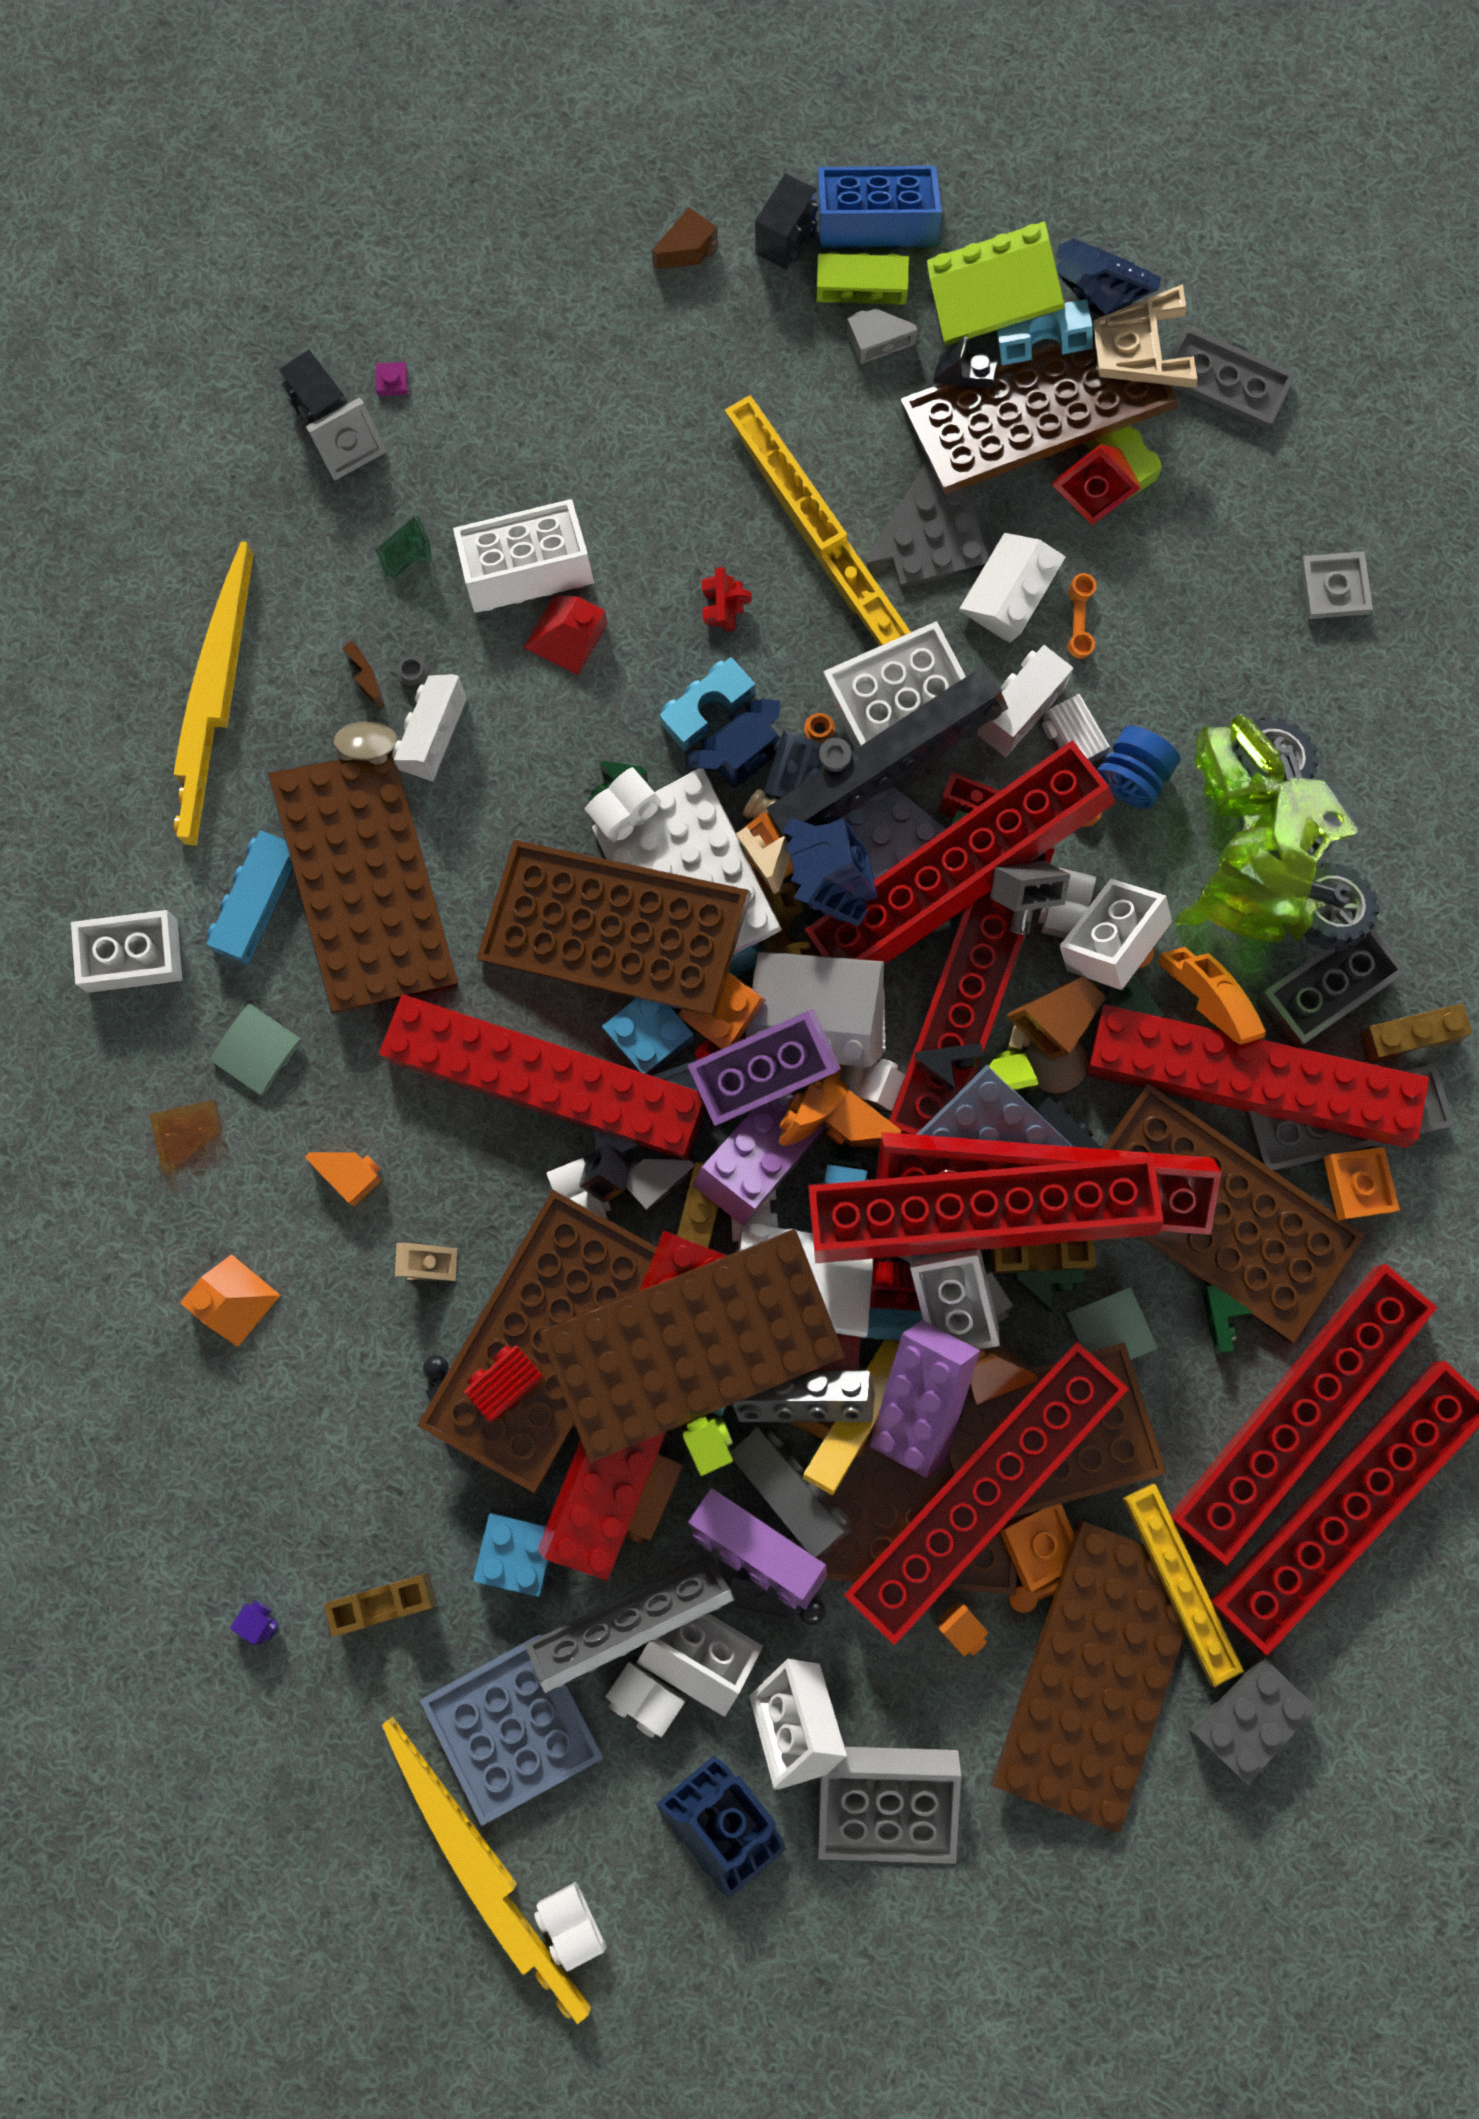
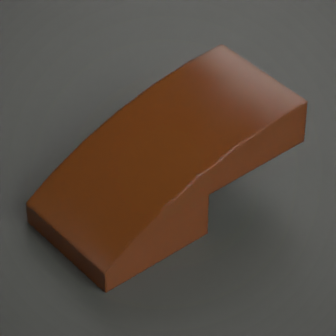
(365, 679)

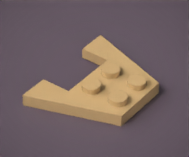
(1130, 343)

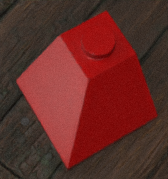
(567, 632)

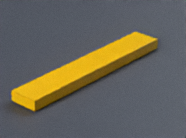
(847, 1438)
(1183, 1585)

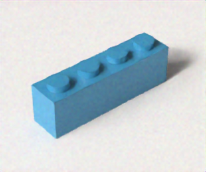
(251, 898)

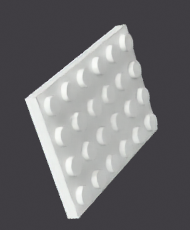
(696, 840)

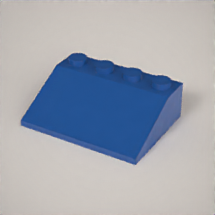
(879, 207)

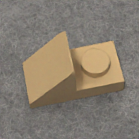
(769, 860)
(425, 1262)

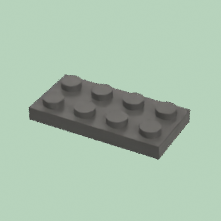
(1233, 378)

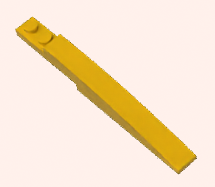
(815, 522)
(211, 694)
(482, 1875)

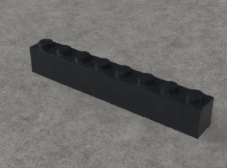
(894, 753)

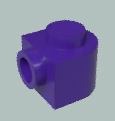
(255, 1623)

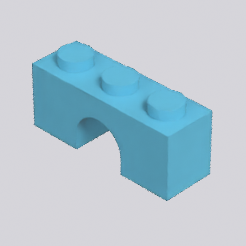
(1067, 326)
(724, 684)

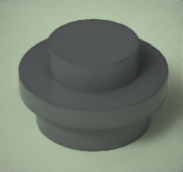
(412, 671)

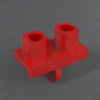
(729, 600)

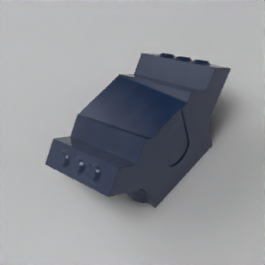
(1103, 278)
(741, 744)
(831, 869)
(722, 1825)

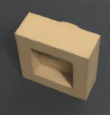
(1018, 1040)

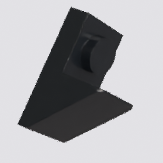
(966, 369)
(939, 1062)

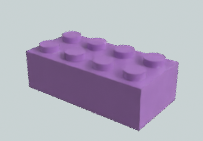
(764, 1067)
(752, 1162)
(924, 1398)
(758, 1549)

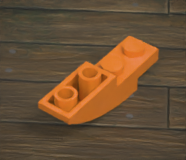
(1218, 993)
(812, 1107)

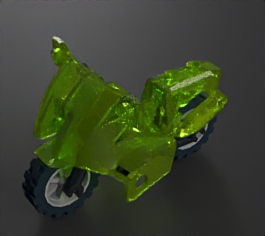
(1269, 865)

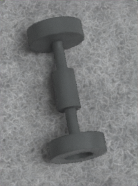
(834, 755)

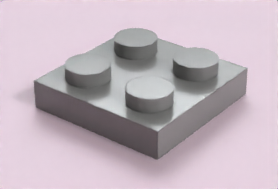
(346, 438)
(1336, 585)

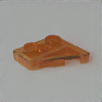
(184, 1132)

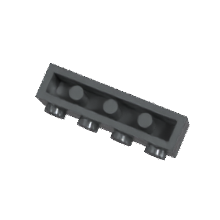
(813, 1398)
(793, 1499)

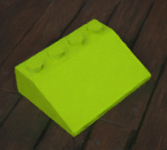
(995, 283)

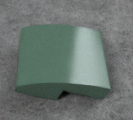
(255, 1049)
(1113, 1322)

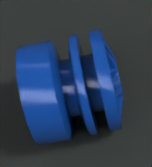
(1139, 766)

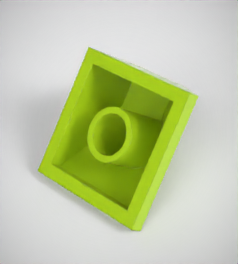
(1015, 1071)

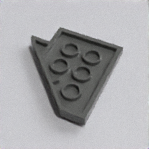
(931, 534)

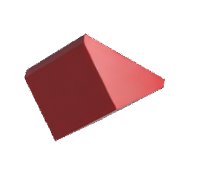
(1098, 483)

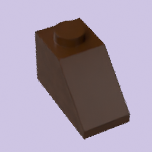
(686, 242)

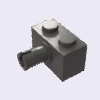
(1028, 888)

